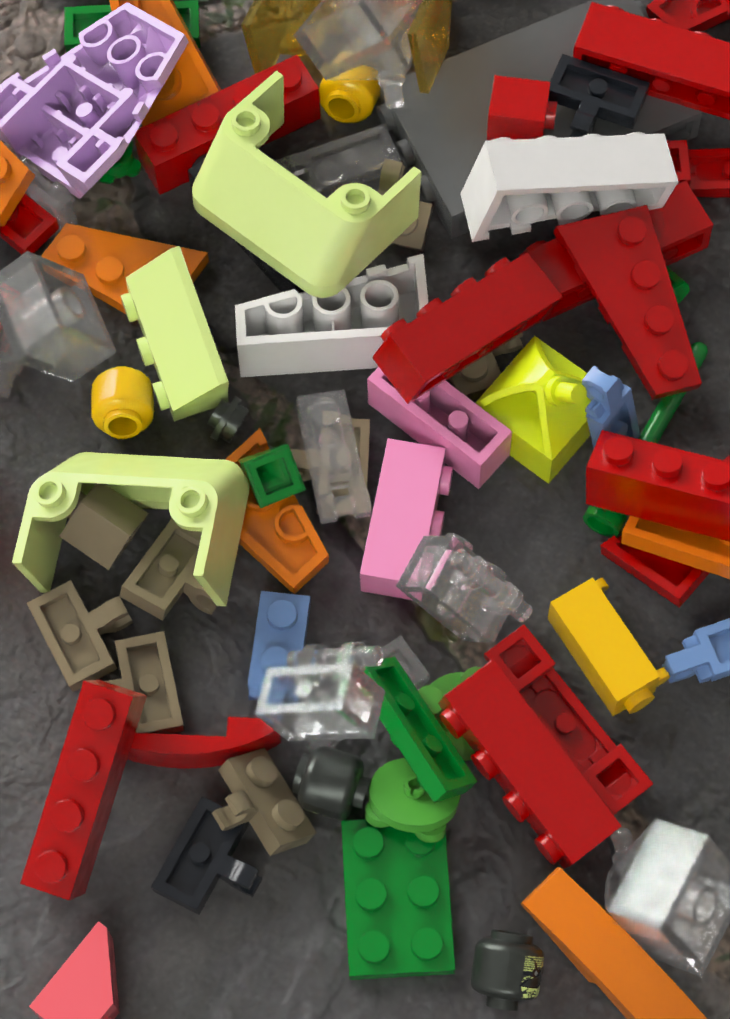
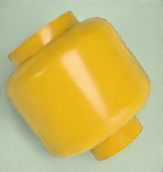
(349, 99)
(122, 402)

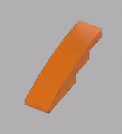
(606, 951)

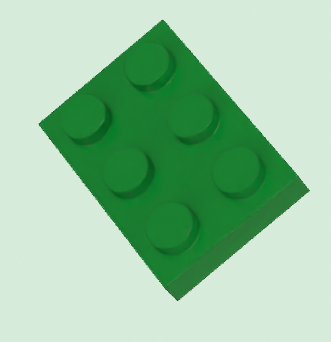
(396, 903)

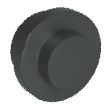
(227, 419)

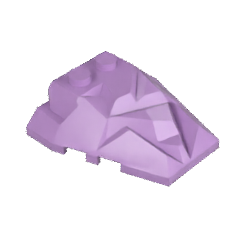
(90, 101)

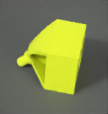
(543, 407)

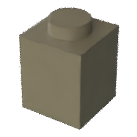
(103, 524)

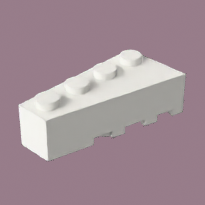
(564, 179)
(333, 333)

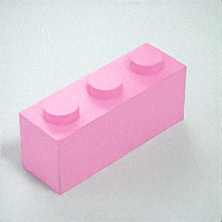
(446, 419)
(403, 512)

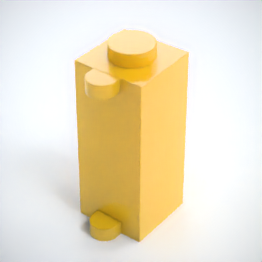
(605, 648)

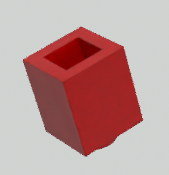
(520, 108)

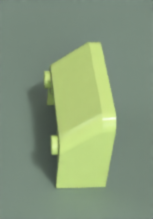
(283, 219)
(196, 491)

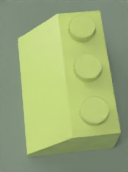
(175, 336)

